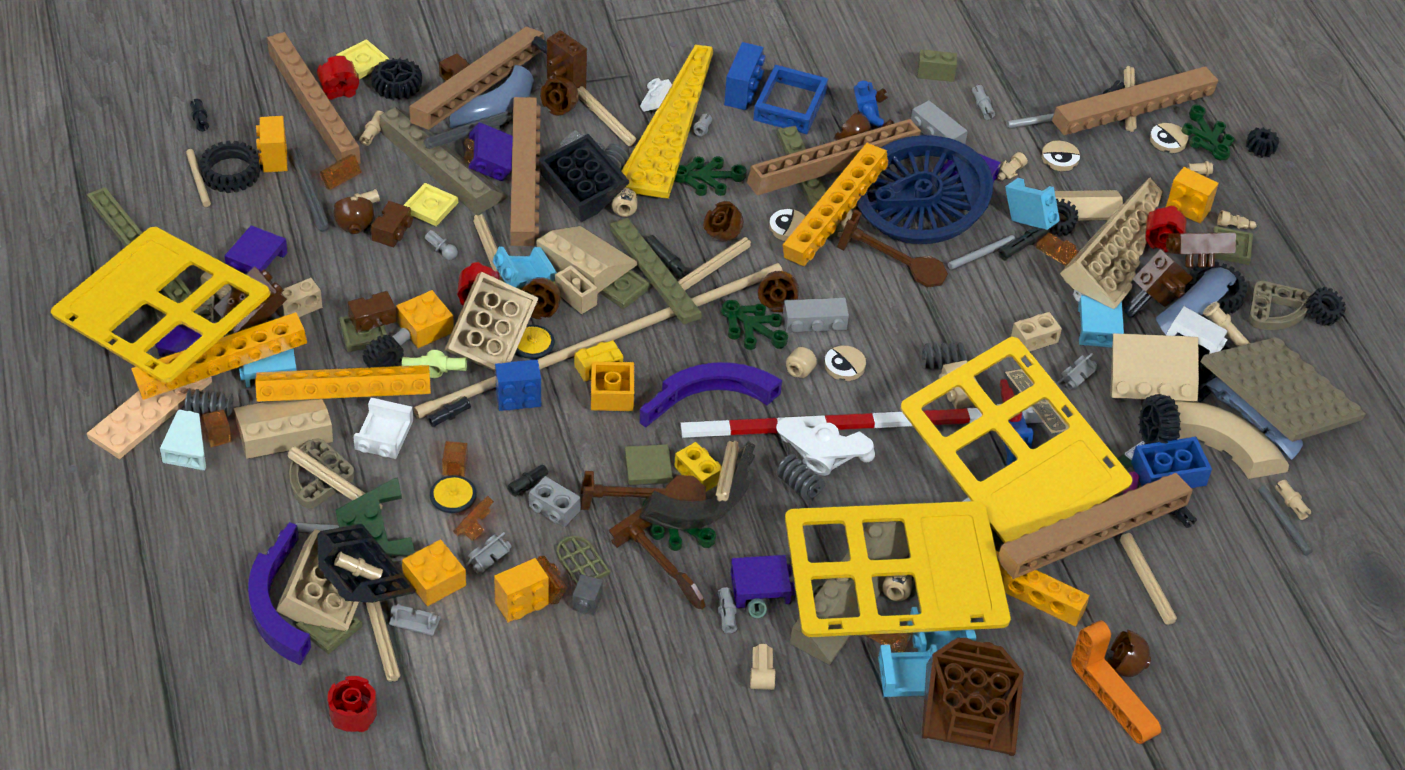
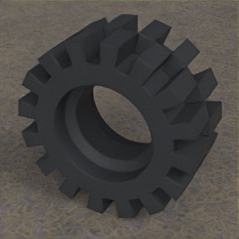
(1071, 215)
(1331, 300)
(383, 352)

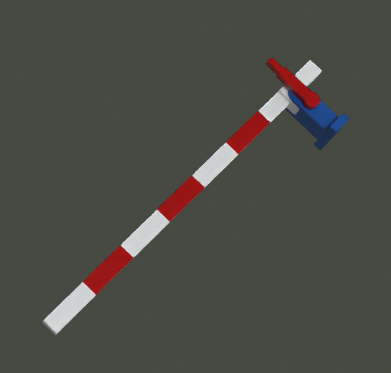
(867, 420)

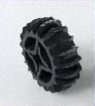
(396, 78)
(1159, 419)

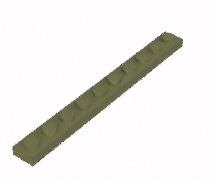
(128, 231)

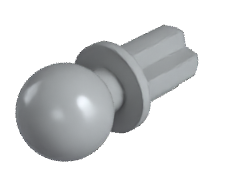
(448, 251)

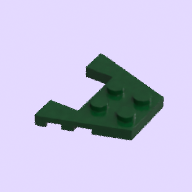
(367, 511)

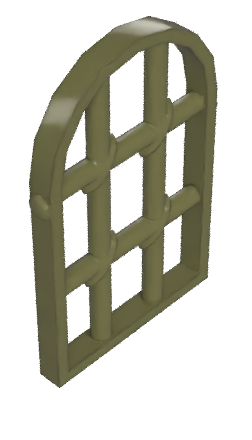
(580, 550)

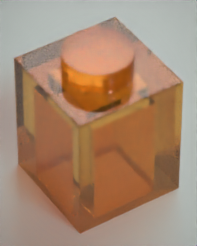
(217, 428)
(455, 458)

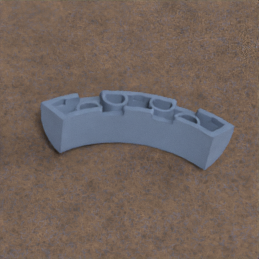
(497, 101)
(1201, 295)
(1228, 396)

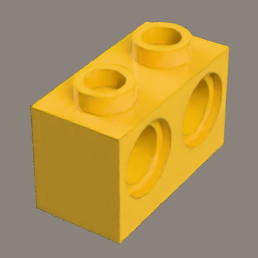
(698, 463)

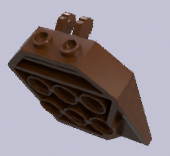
(959, 723)

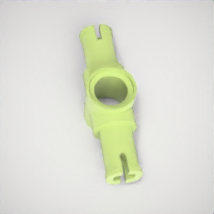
(437, 363)

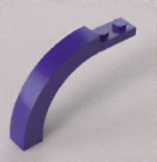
(709, 377)
(275, 631)

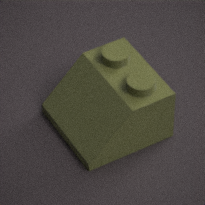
(937, 65)

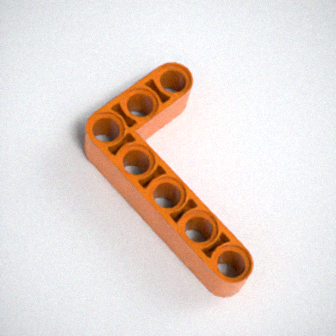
(1108, 686)

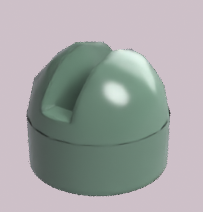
(762, 608)

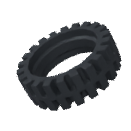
(231, 151)
(1230, 304)

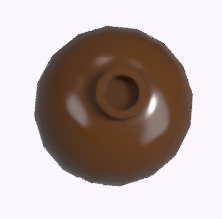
(559, 95)
(854, 125)
(354, 215)
(724, 222)
(777, 288)
(547, 294)
(1130, 654)

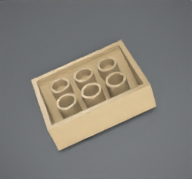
(587, 254)
(491, 322)
(1154, 366)
(282, 425)
(313, 597)

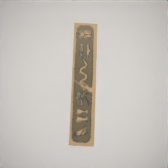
(1042, 408)

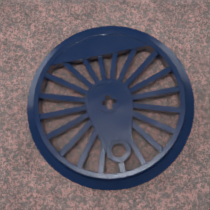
(928, 191)

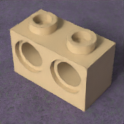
(301, 298)
(1037, 331)

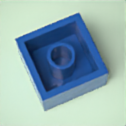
(518, 385)

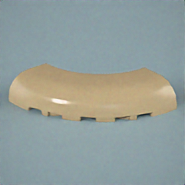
(1233, 434)

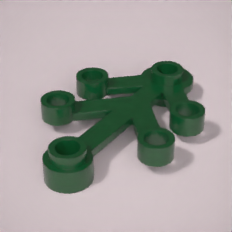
(1219, 150)
(686, 175)
(733, 311)
(701, 535)

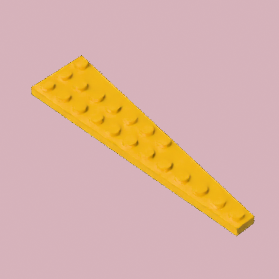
(659, 151)

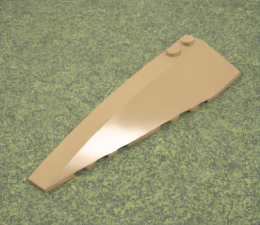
(1111, 256)

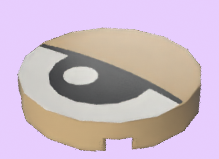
(1168, 137)
(1060, 155)
(785, 222)
(845, 363)

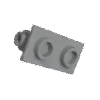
(1072, 376)
(481, 557)
(414, 619)

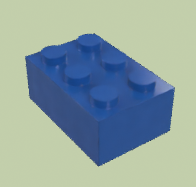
(744, 76)
(1177, 456)

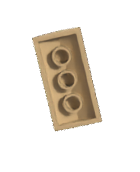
(1092, 204)

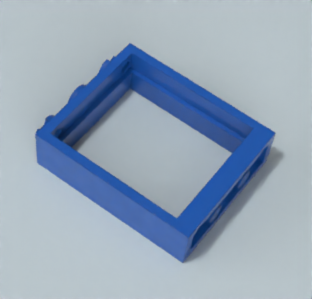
(783, 117)

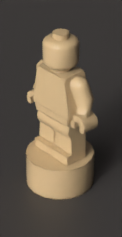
(1009, 169)
(1226, 219)

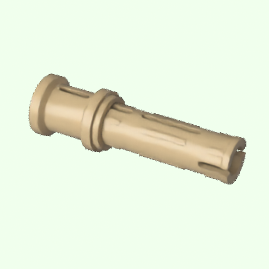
(1224, 320)

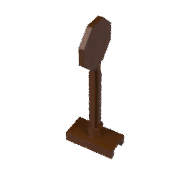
(924, 269)
(680, 488)
(633, 528)

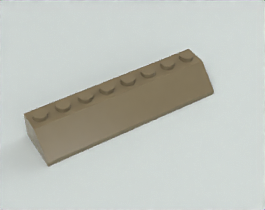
(441, 162)
(838, 595)

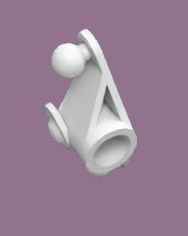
(823, 445)

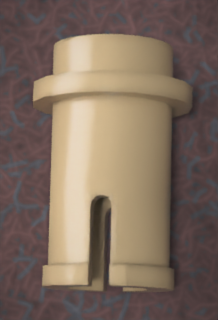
(1201, 168)

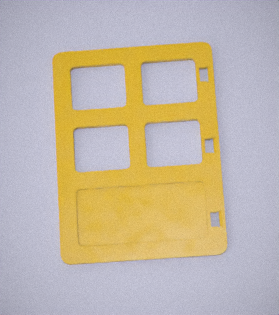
(134, 280)
(1043, 482)
(949, 559)

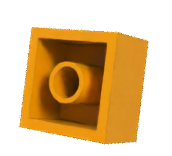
(272, 144)
(1192, 194)
(425, 318)
(612, 386)
(434, 572)
(521, 590)

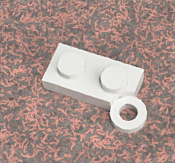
(656, 94)

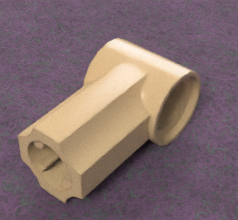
(762, 670)

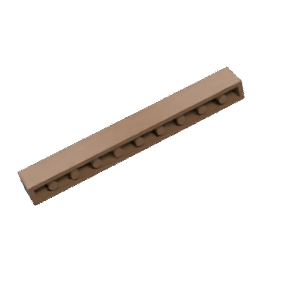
(474, 79)
(312, 97)
(1134, 100)
(822, 159)
(524, 172)
(1094, 525)

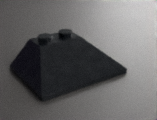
(359, 543)

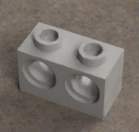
(554, 501)

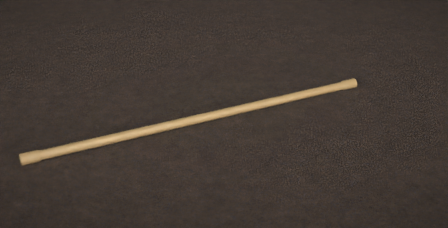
(431, 406)

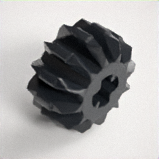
(1262, 142)

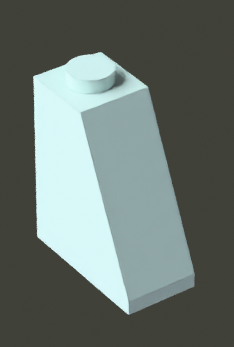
(184, 442)

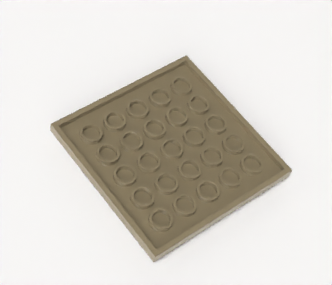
(1283, 388)

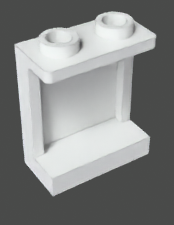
(1192, 324)
(384, 428)

